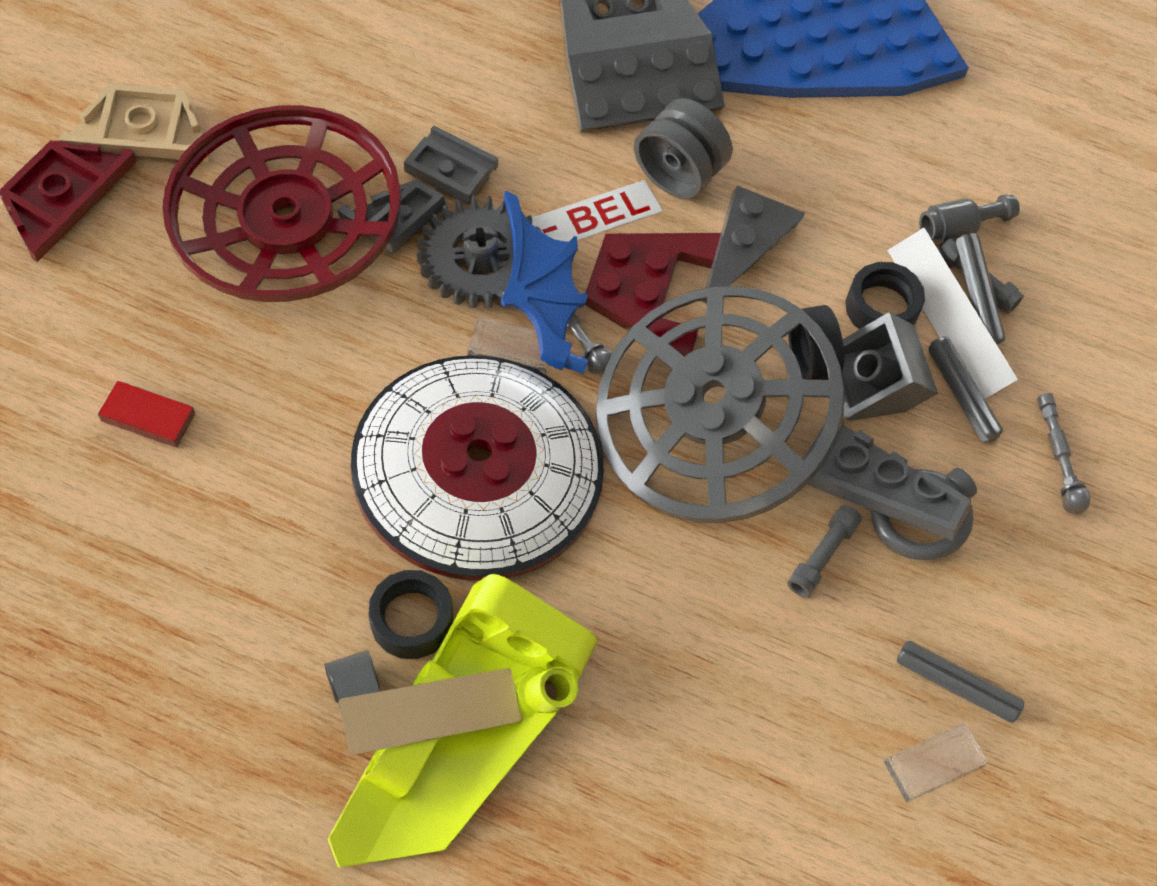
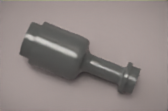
(964, 216)

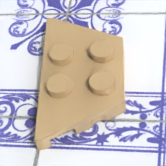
(139, 119)

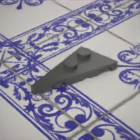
(748, 232)

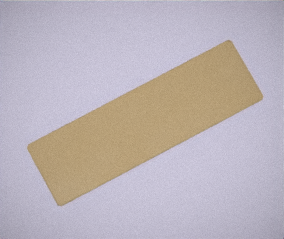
(429, 711)

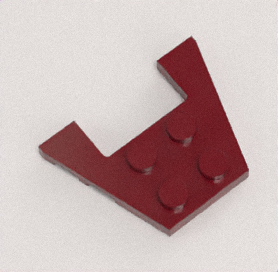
(636, 274)

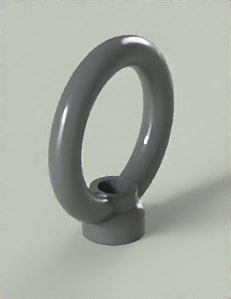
(958, 480)

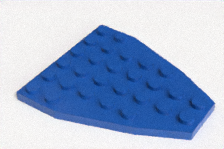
(830, 47)

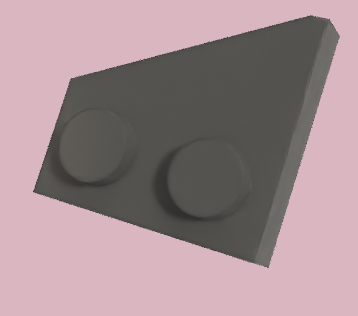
(417, 205)

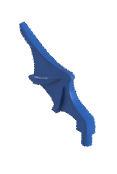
(544, 287)

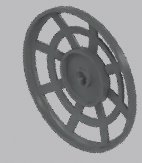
(732, 416)

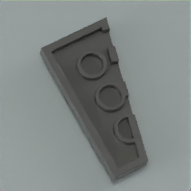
(889, 486)

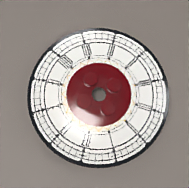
(467, 513)

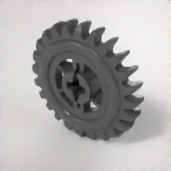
(481, 252)

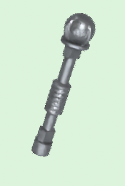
(595, 353)
(1075, 494)

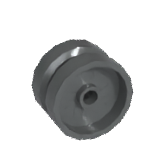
(683, 148)

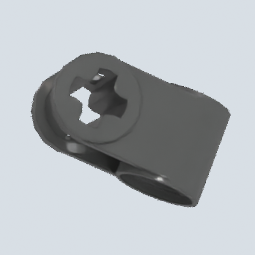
(352, 676)

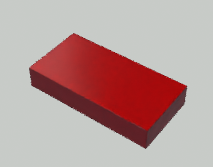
(146, 413)

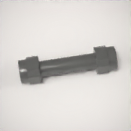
(1006, 295)
(807, 575)

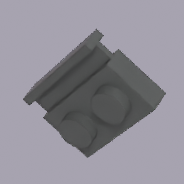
(451, 164)

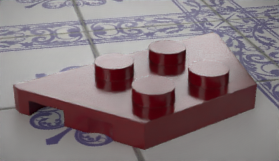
(59, 190)

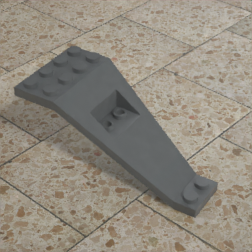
(637, 60)

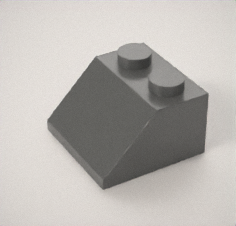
(885, 369)

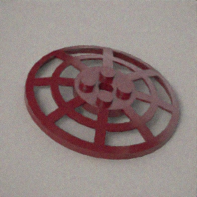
(278, 190)

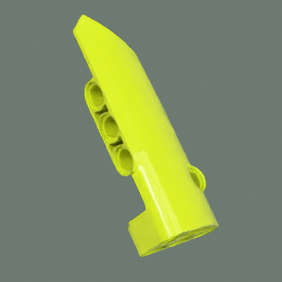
(427, 790)

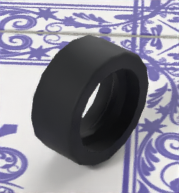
(884, 275)
(806, 349)
(410, 582)

